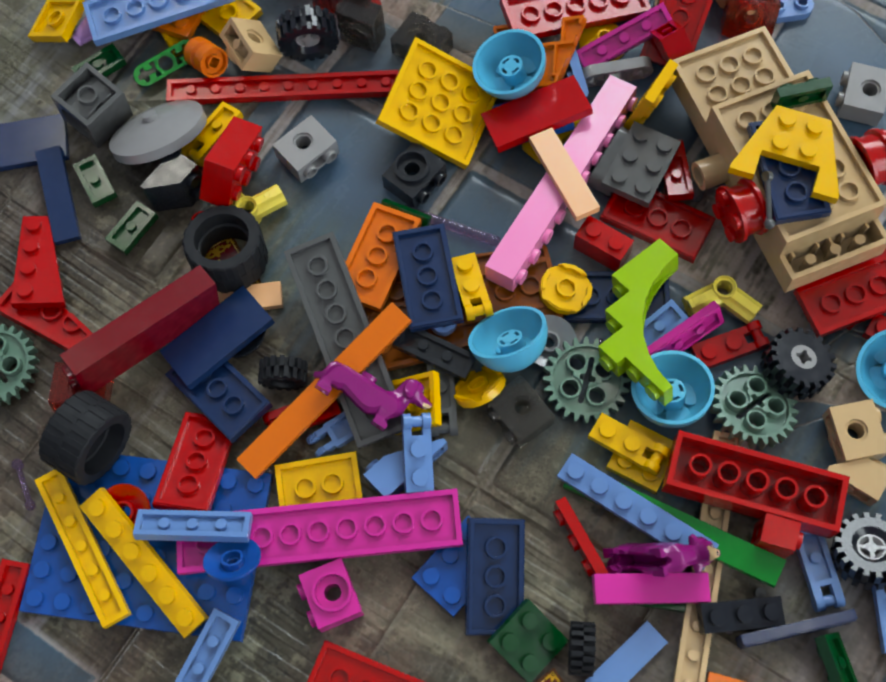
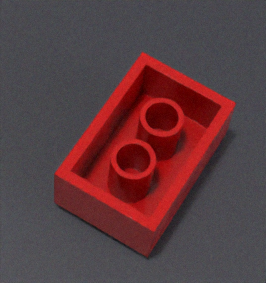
(231, 162)

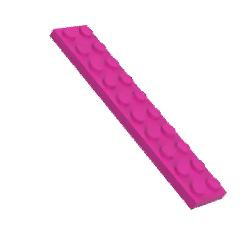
(345, 529)

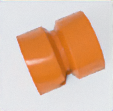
(205, 57)

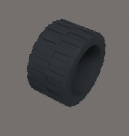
(222, 224)
(85, 437)

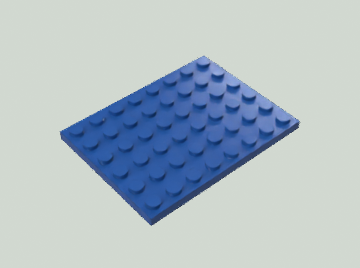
(58, 592)

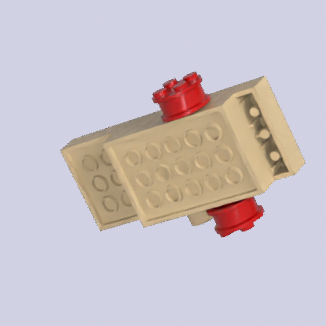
(734, 86)

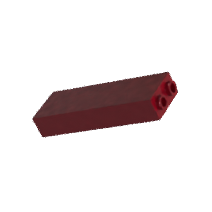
(139, 331)

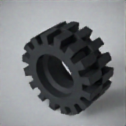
(283, 372)
(581, 648)

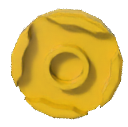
(565, 289)
(479, 388)

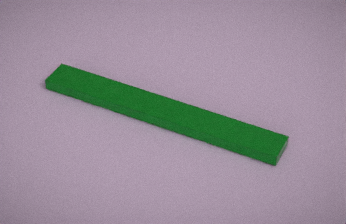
(733, 551)

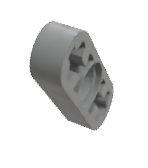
(624, 69)

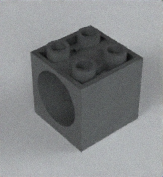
(92, 104)

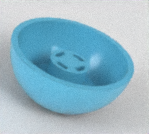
(510, 64)
(509, 339)
(872, 368)
(691, 384)

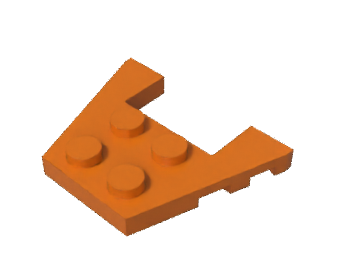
(558, 52)

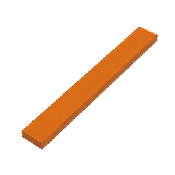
(312, 402)

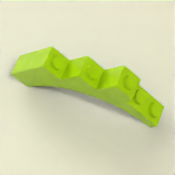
(635, 288)

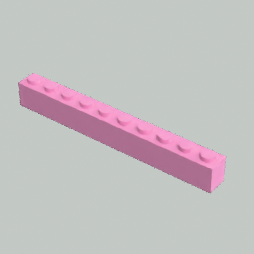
(545, 206)

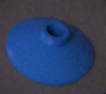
(231, 560)

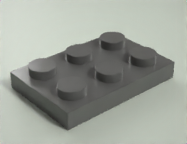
(640, 164)

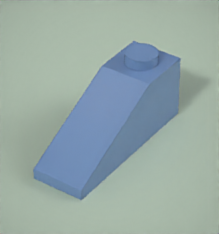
(387, 474)

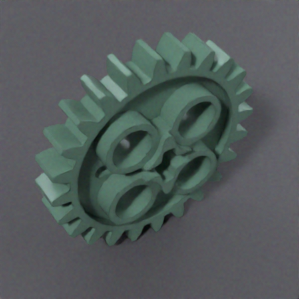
(16, 349)
(562, 373)
(770, 426)

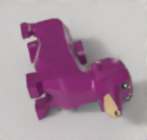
(369, 396)
(661, 557)

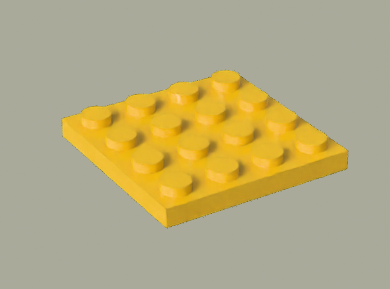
(436, 104)

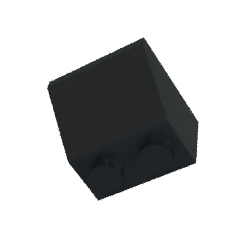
(173, 183)

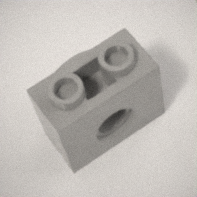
(854, 103)
(306, 162)

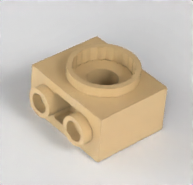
(250, 45)
(865, 421)

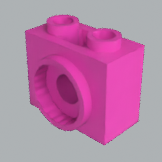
(314, 589)

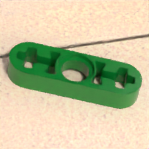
(153, 78)

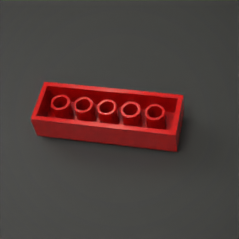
(755, 483)

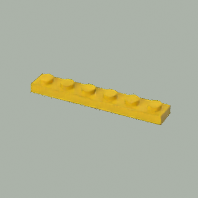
(83, 549)
(144, 563)

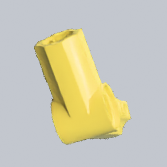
(263, 202)
(735, 301)

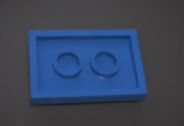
(445, 575)

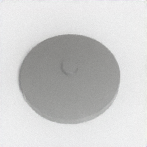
(158, 132)

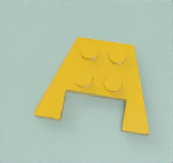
(796, 140)

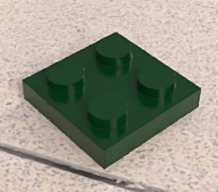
(527, 640)

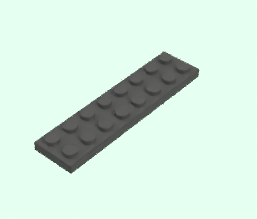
(337, 321)

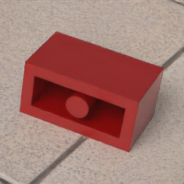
(672, 40)
(603, 243)
(777, 535)

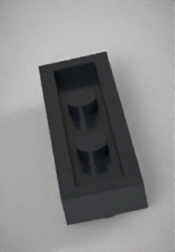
(436, 352)
(740, 615)

